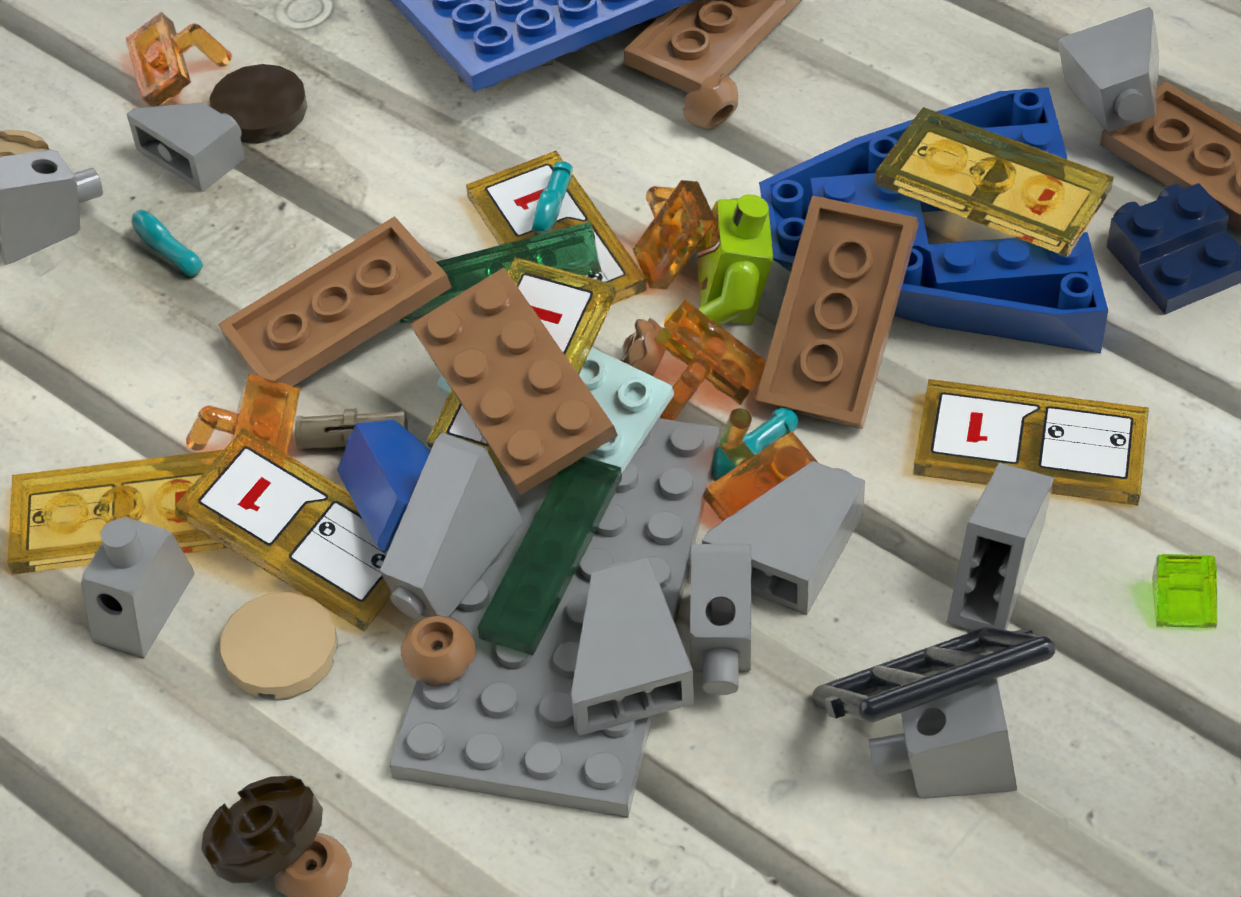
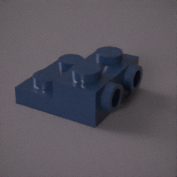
(1176, 246)

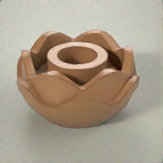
(711, 103)
(641, 349)
(441, 665)
(326, 879)

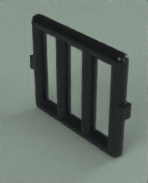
(958, 667)

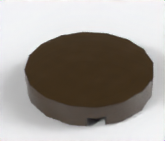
(261, 100)
(262, 830)

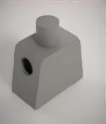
(40, 201)
(133, 585)
(720, 614)
(952, 745)

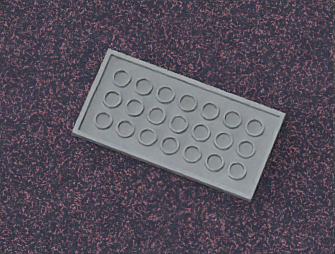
(511, 714)

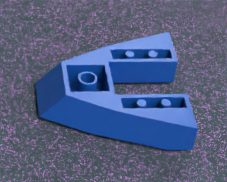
(967, 286)

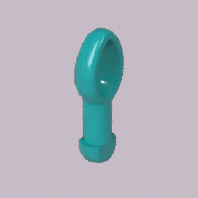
(552, 198)
(161, 240)
(780, 424)

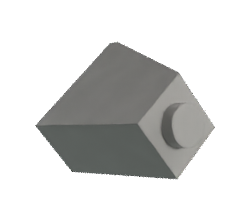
(1114, 68)
(449, 529)
(796, 533)
(999, 548)
(628, 651)

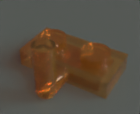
(159, 57)
(676, 231)
(709, 355)
(263, 409)
(753, 473)

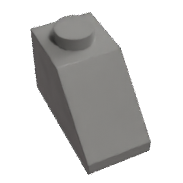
(188, 140)

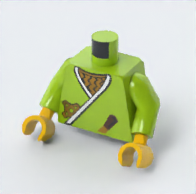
(735, 260)

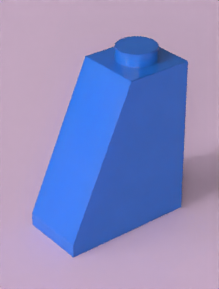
(381, 474)

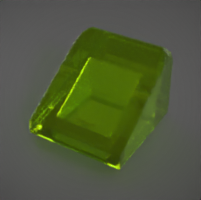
(1185, 591)

